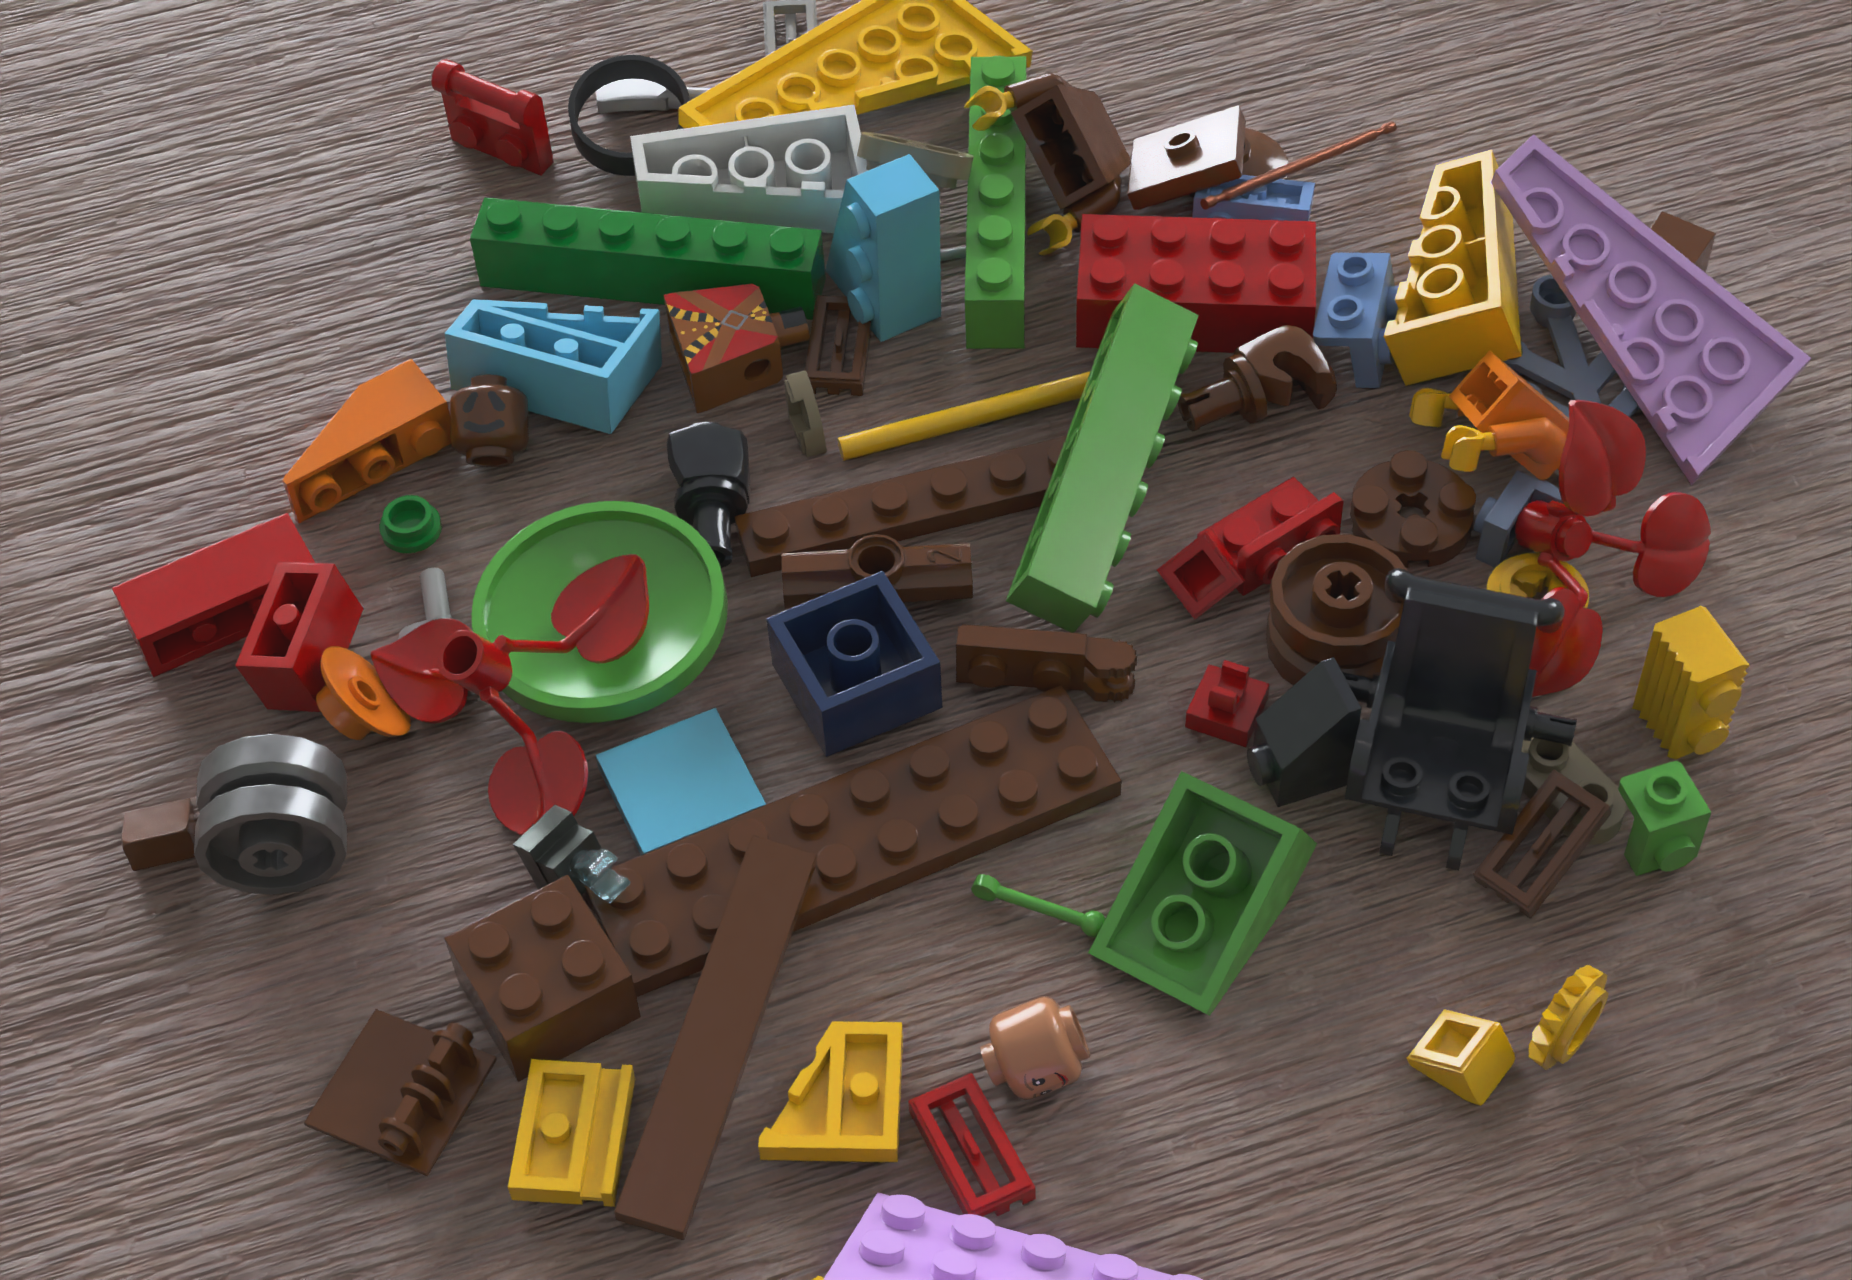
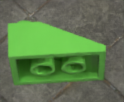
(1202, 893)

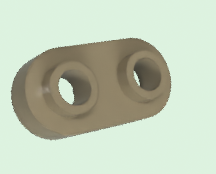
(939, 163)
(1581, 770)

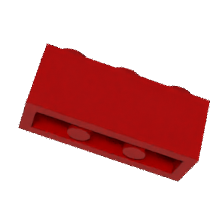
(207, 595)

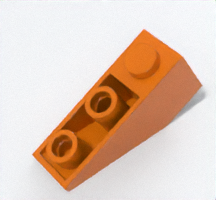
(372, 436)

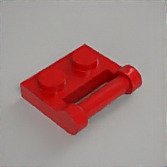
(494, 118)

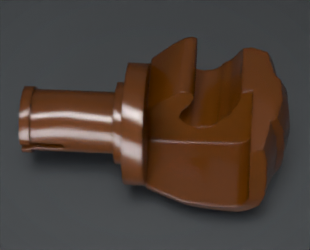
(1260, 374)

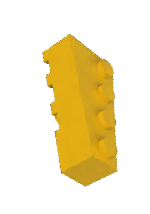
(1460, 277)

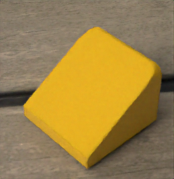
(1464, 1055)

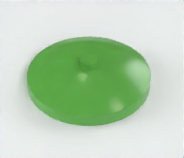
(543, 558)

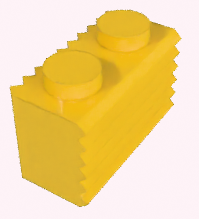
(1690, 683)

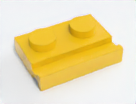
(571, 1133)

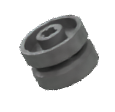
(271, 814)

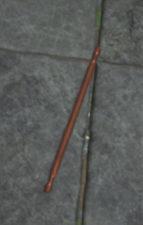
(1297, 165)

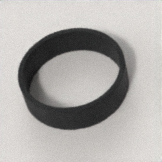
(606, 72)

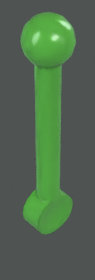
(989, 889)

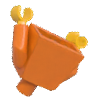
(1506, 411)

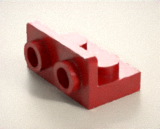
(1272, 526)

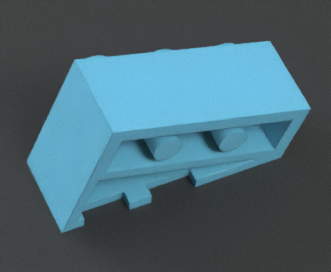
(889, 248)
(566, 364)

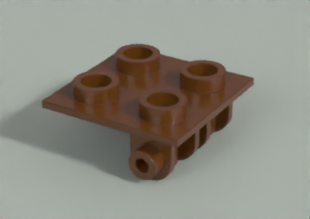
(402, 1090)

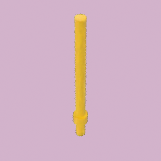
(962, 417)

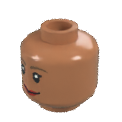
(1035, 1048)

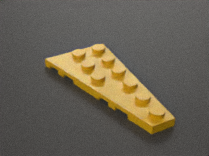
(861, 58)

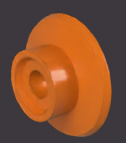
(356, 698)

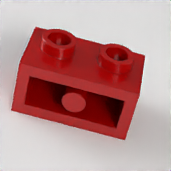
(297, 620)

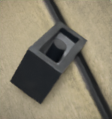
(1306, 737)

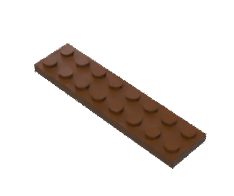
(868, 829)

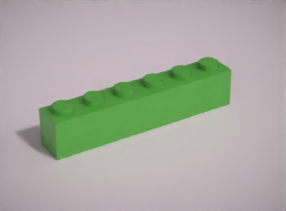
(996, 217)
(1103, 461)

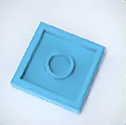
(678, 781)

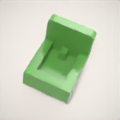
(1667, 818)

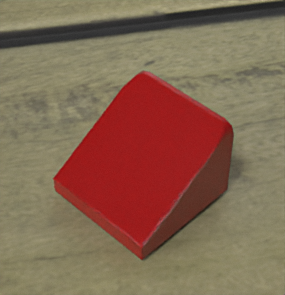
(1201, 574)

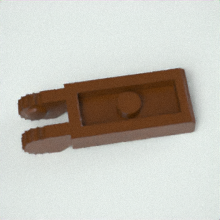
(1045, 661)

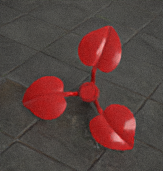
(1598, 462)
(443, 659)

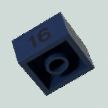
(855, 663)

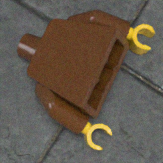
(1070, 143)

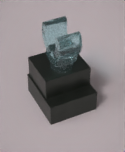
(562, 848)

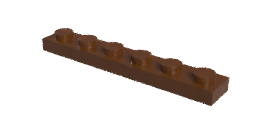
(901, 505)

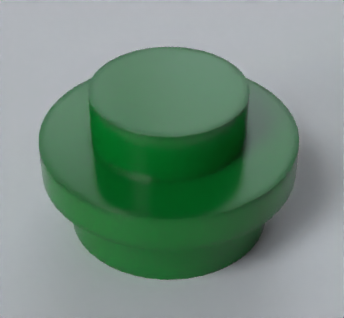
(410, 524)

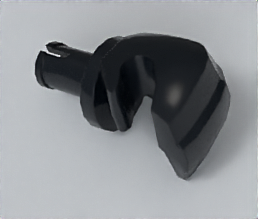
(713, 481)

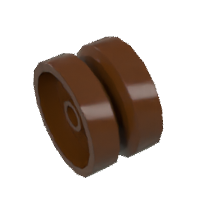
(1330, 605)

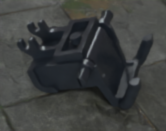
(1452, 709)

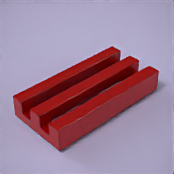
(995, 1198)

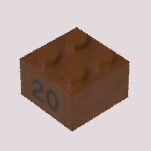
(543, 976)

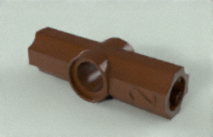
(913, 571)

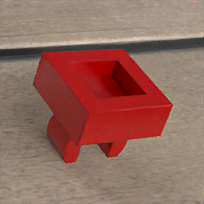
(1227, 703)

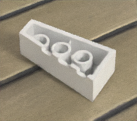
(753, 170)

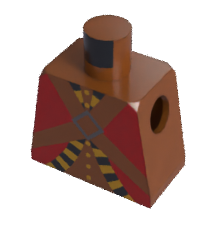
(729, 341)

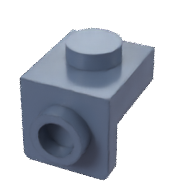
(1499, 517)

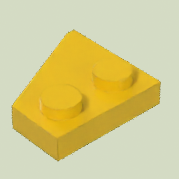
(844, 1100)

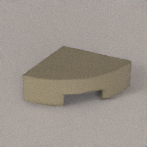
(804, 414)

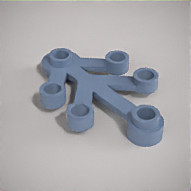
(1574, 375)

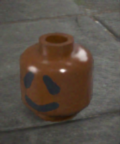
(489, 421)

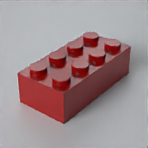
(1228, 271)

